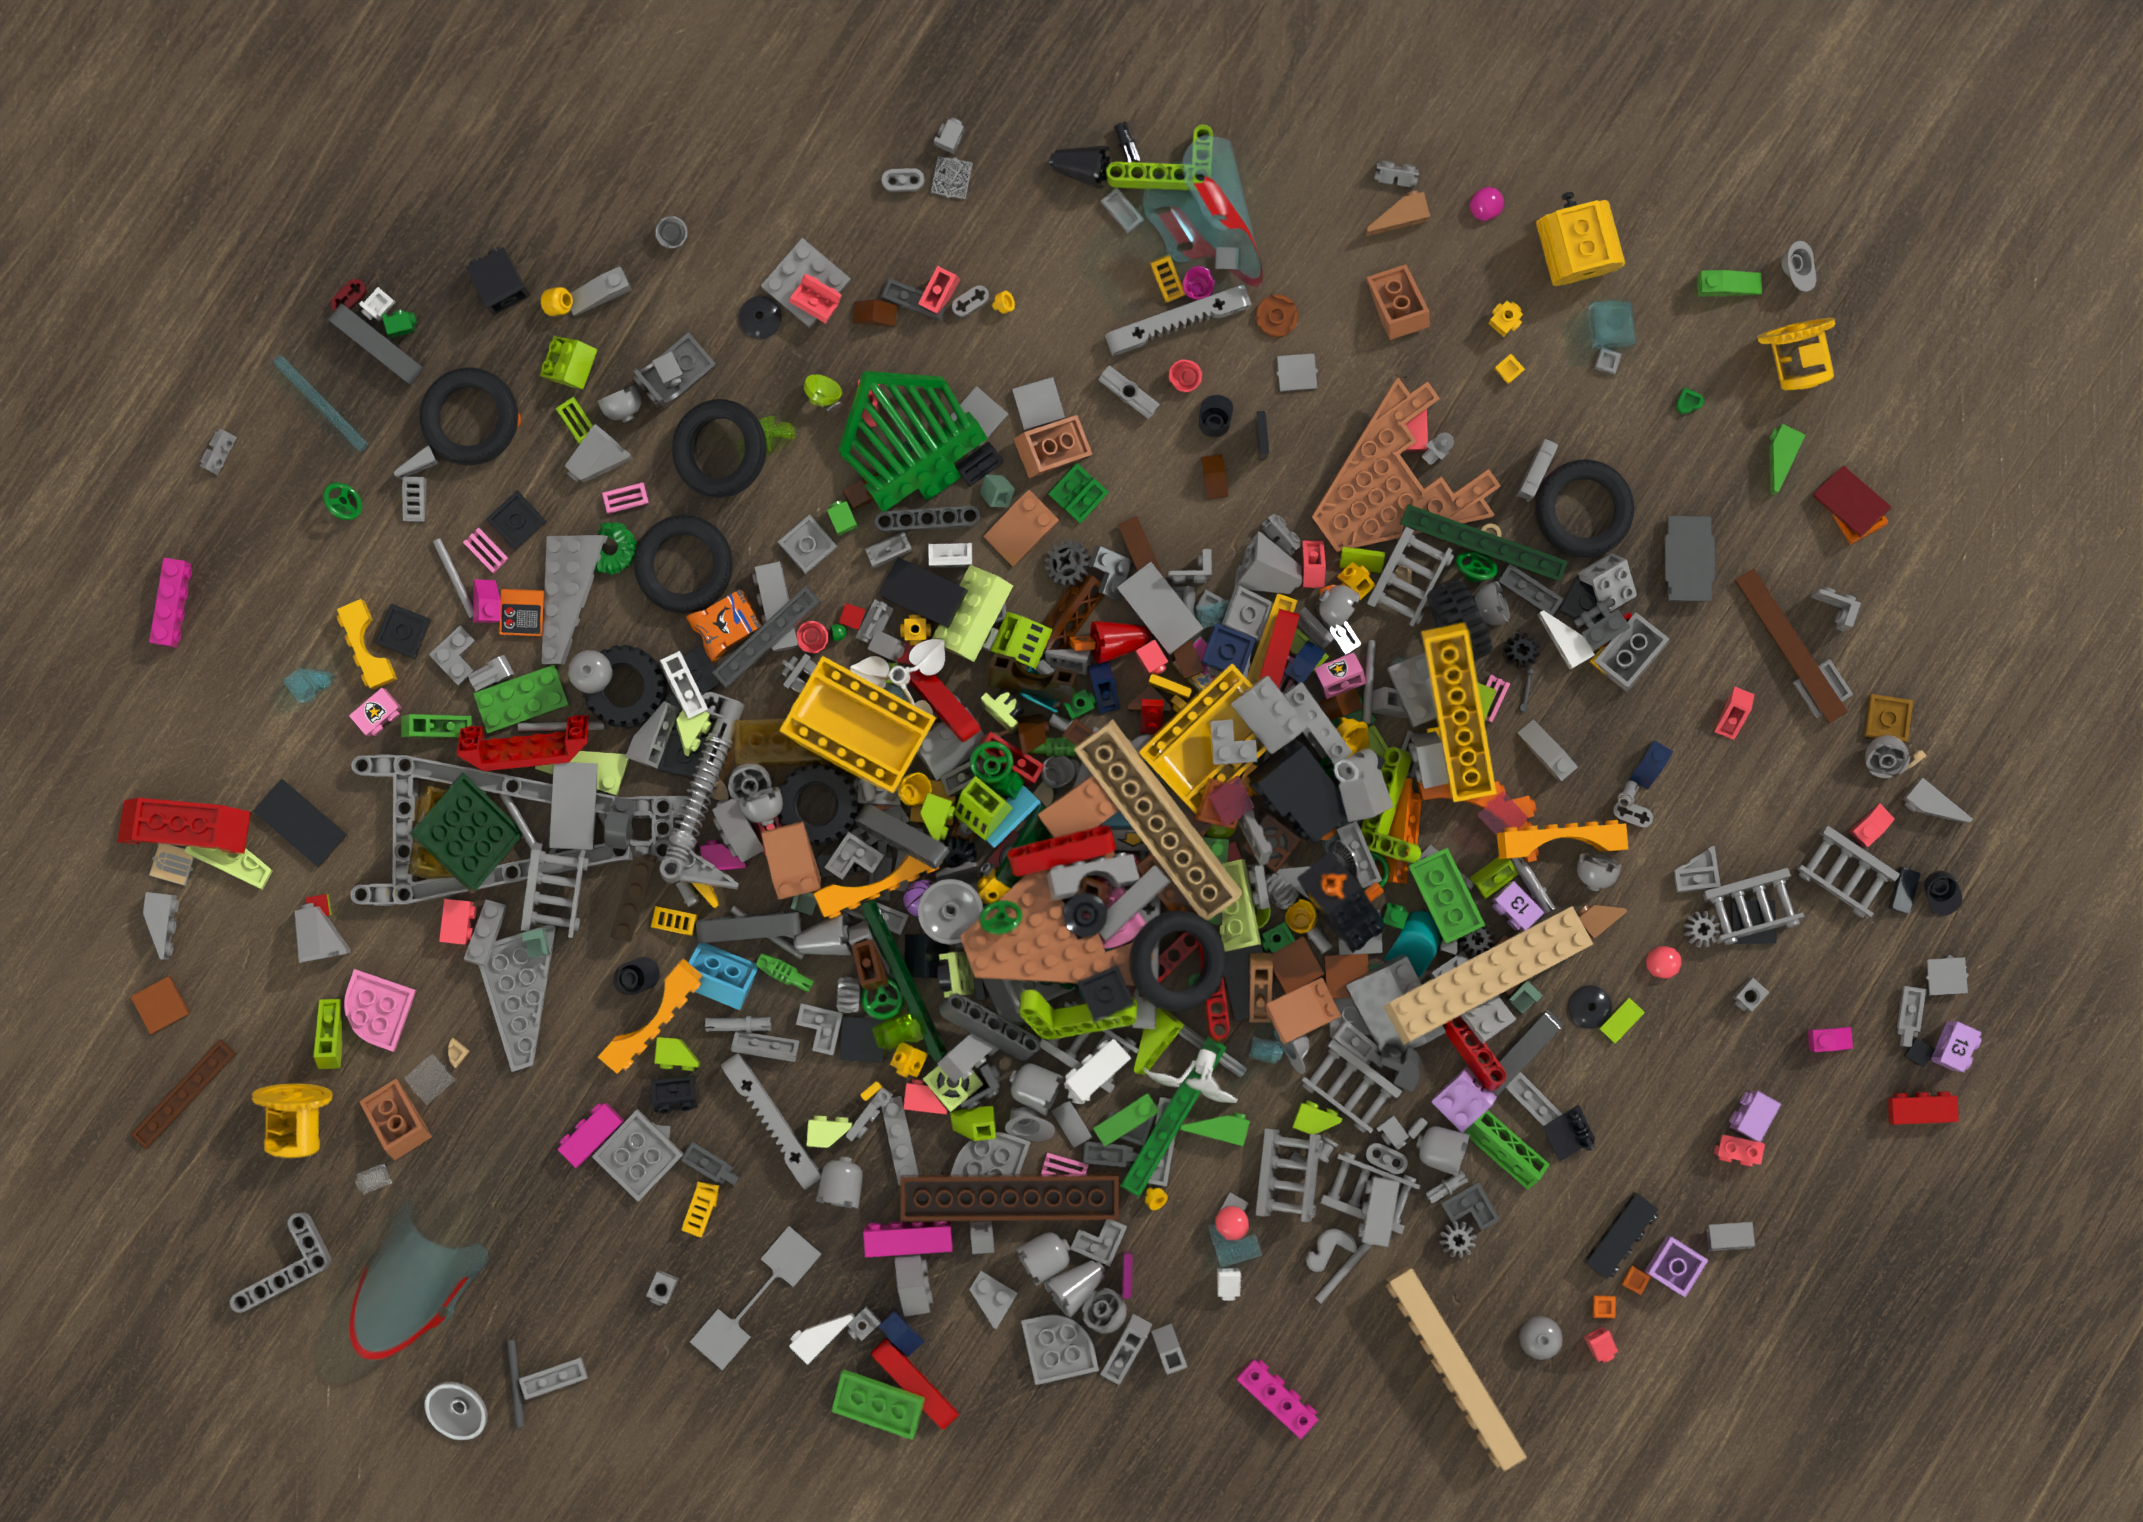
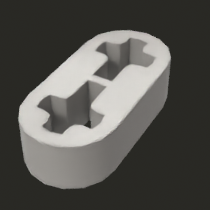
(967, 297)
(1630, 819)

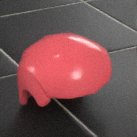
(1185, 375)
(812, 636)
(1663, 962)
(1232, 1223)

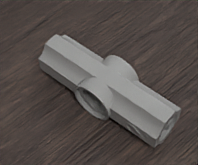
(1139, 401)

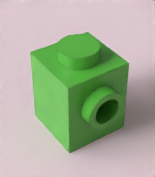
(841, 517)

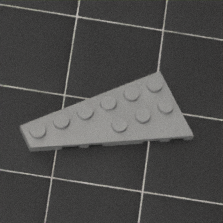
(567, 586)

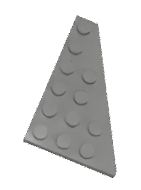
(517, 995)

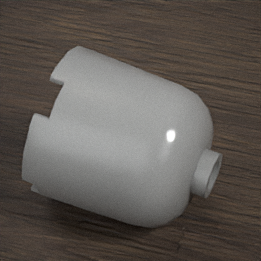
(1035, 1087)
(1443, 1149)
(840, 1183)
(1044, 1256)

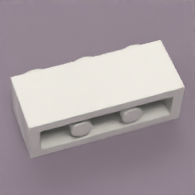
(1096, 1070)

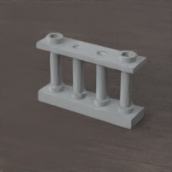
(1397, 558)
(1320, 731)
(1866, 861)
(537, 877)
(1757, 885)
(1069, 1056)
(1352, 1065)
(1269, 1183)
(1353, 1206)

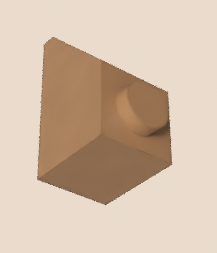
(1599, 918)

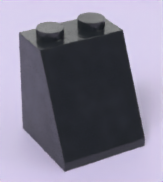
(497, 281)

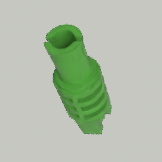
(1055, 747)
(783, 972)

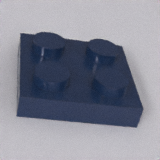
(1227, 648)

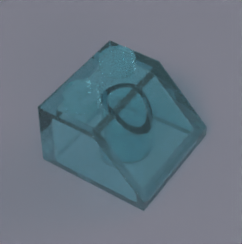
(1611, 324)

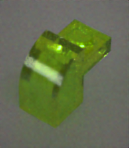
(771, 429)
(897, 1030)

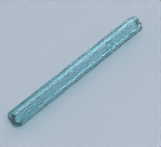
(320, 403)

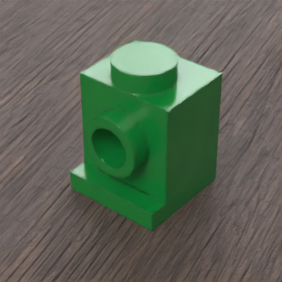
(399, 323)
(1075, 711)
(1009, 786)
(1395, 916)
(1281, 930)

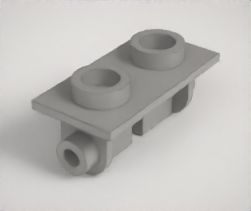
(1389, 171)
(222, 443)
(1277, 527)
(875, 620)

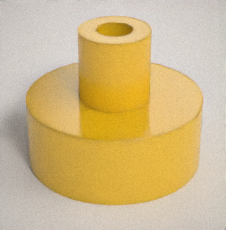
(1004, 302)
(1155, 1198)

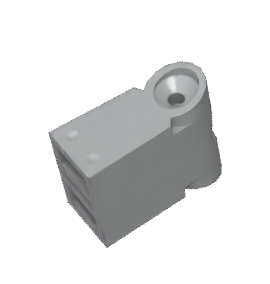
(1362, 786)

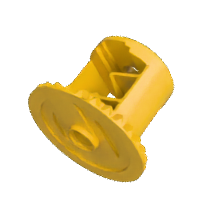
(1811, 352)
(292, 1110)

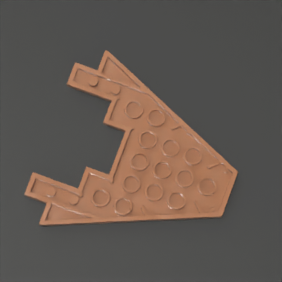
(1377, 484)
(1041, 943)

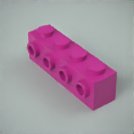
(170, 602)
(907, 1238)
(1277, 1398)

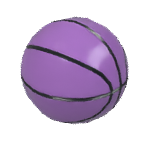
(913, 895)

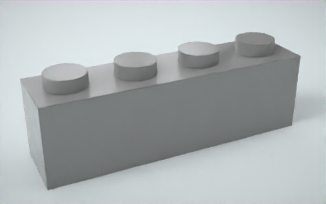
(773, 597)

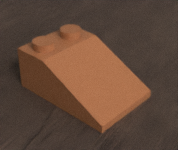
(1398, 302)
(1052, 446)
(1021, 528)
(1078, 809)
(791, 860)
(1302, 1010)
(395, 1119)

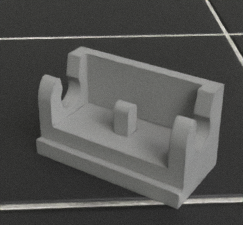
(888, 550)
(1730, 1236)

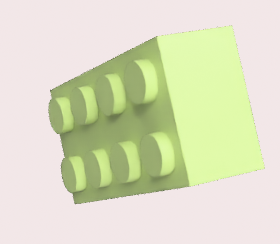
(976, 614)

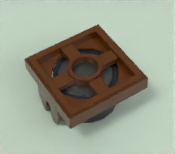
(1276, 837)

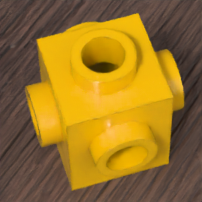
(1503, 324)
(1357, 579)
(921, 635)
(990, 888)
(908, 1060)

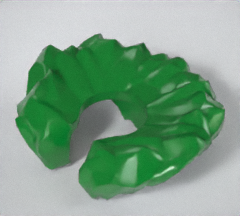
(625, 552)

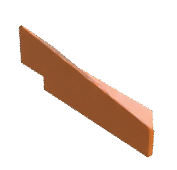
(1404, 827)

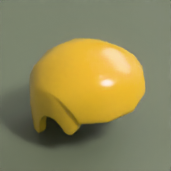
(914, 789)
(1301, 917)

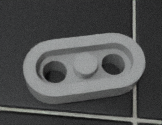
(903, 179)
(1386, 1157)

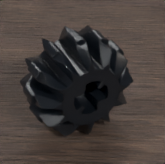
(1518, 657)
(960, 851)

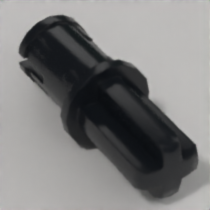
(1126, 142)

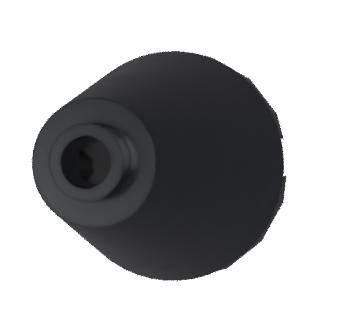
(1082, 164)

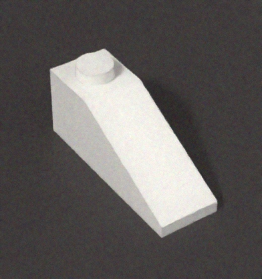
(1569, 643)
(682, 684)
(815, 1338)

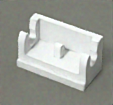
(950, 555)

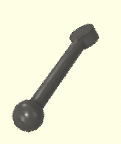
(1524, 707)

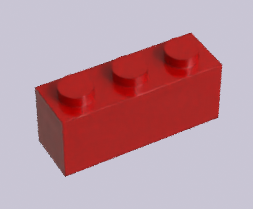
(1023, 764)
(1923, 1108)

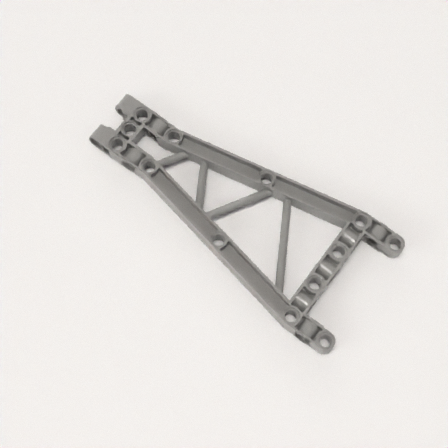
(407, 791)

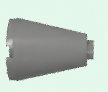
(826, 937)
(1075, 1286)

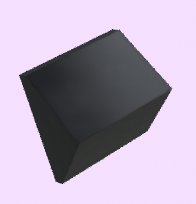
(923, 955)

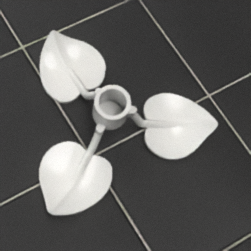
(926, 656)
(1207, 1086)

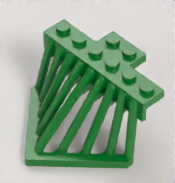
(929, 464)

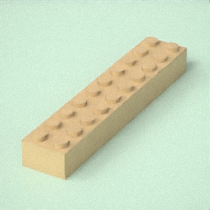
(1158, 820)
(1487, 975)
(1456, 1368)

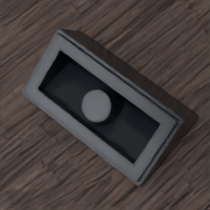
(979, 464)
(1904, 890)

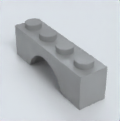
(1118, 870)

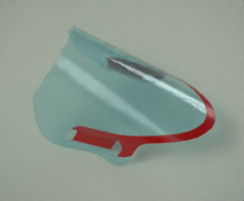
(1210, 211)
(407, 1288)

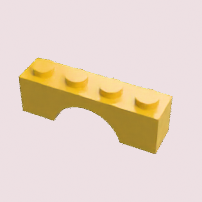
(356, 619)

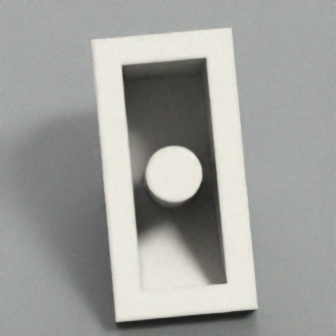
(1228, 1283)

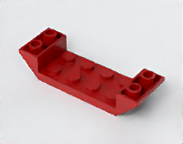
(524, 750)
(184, 824)

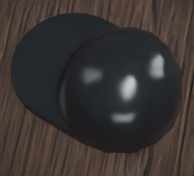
(1215, 415)
(1943, 892)
(636, 976)

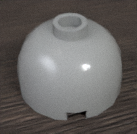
(621, 404)
(1337, 604)
(1492, 604)
(590, 671)
(1887, 756)
(748, 779)
(762, 806)
(1597, 871)
(1104, 1311)
(1540, 1338)

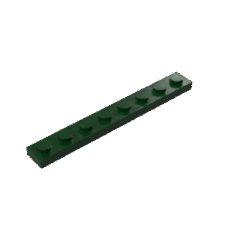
(1483, 542)
(900, 972)

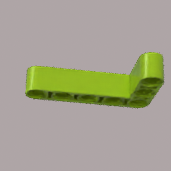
(1148, 170)
(1380, 830)
(1067, 1021)

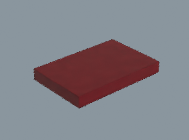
(1852, 501)

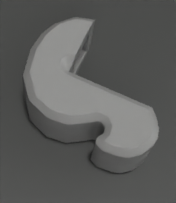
(1325, 1245)

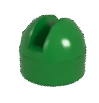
(838, 632)

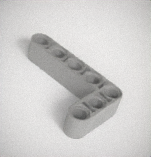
(289, 1273)

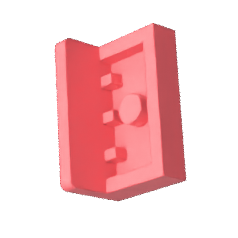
(816, 298)
(1740, 1149)

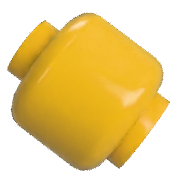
(556, 301)

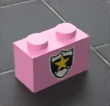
(1340, 675)
(376, 712)

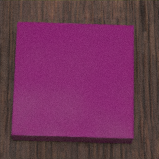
(1127, 1274)

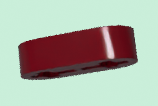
(345, 293)

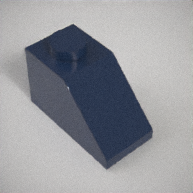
(1304, 663)
(1104, 687)
(1651, 764)
(901, 1333)

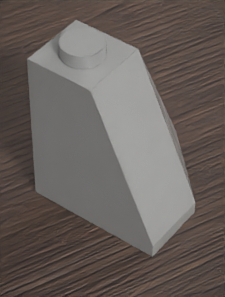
(596, 456)
(1268, 568)
(317, 935)

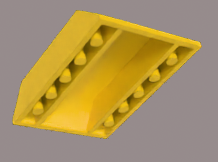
(857, 725)
(1183, 745)

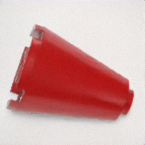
(1117, 639)

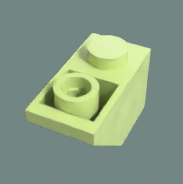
(692, 729)
(826, 1132)

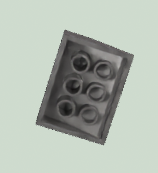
(1379, 988)

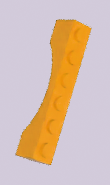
(1602, 837)
(835, 898)
(677, 985)

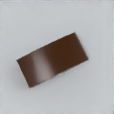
(857, 494)

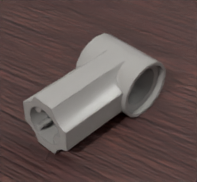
(496, 671)

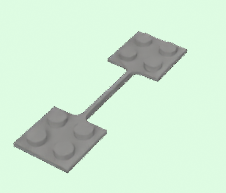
(721, 1336)

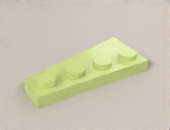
(610, 768)
(242, 866)
(1239, 920)

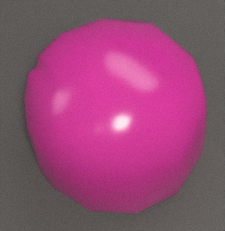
(1486, 203)
(1198, 283)

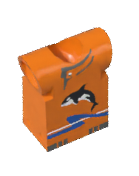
(725, 624)

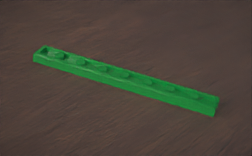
(1167, 1127)

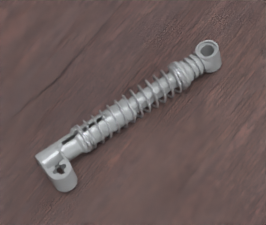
(682, 839)

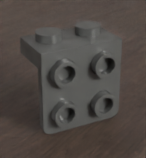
(991, 1075)

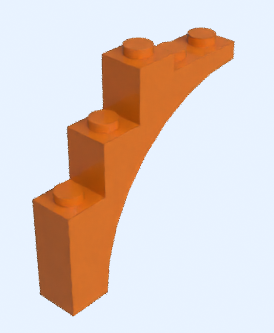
(1524, 803)

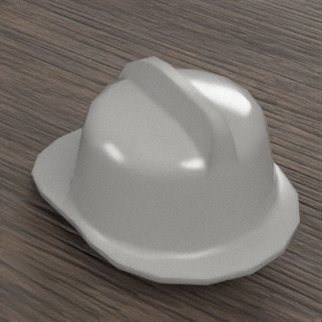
(1799, 266)
(1295, 1051)
(1026, 1124)

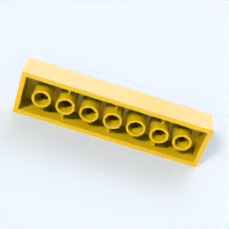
(1459, 712)

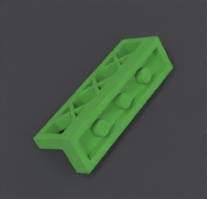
(1504, 1151)

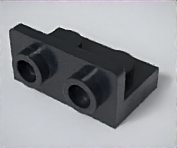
(674, 1094)

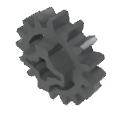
(1073, 553)

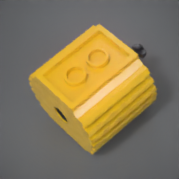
(1580, 241)

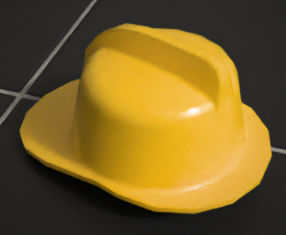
(1354, 734)

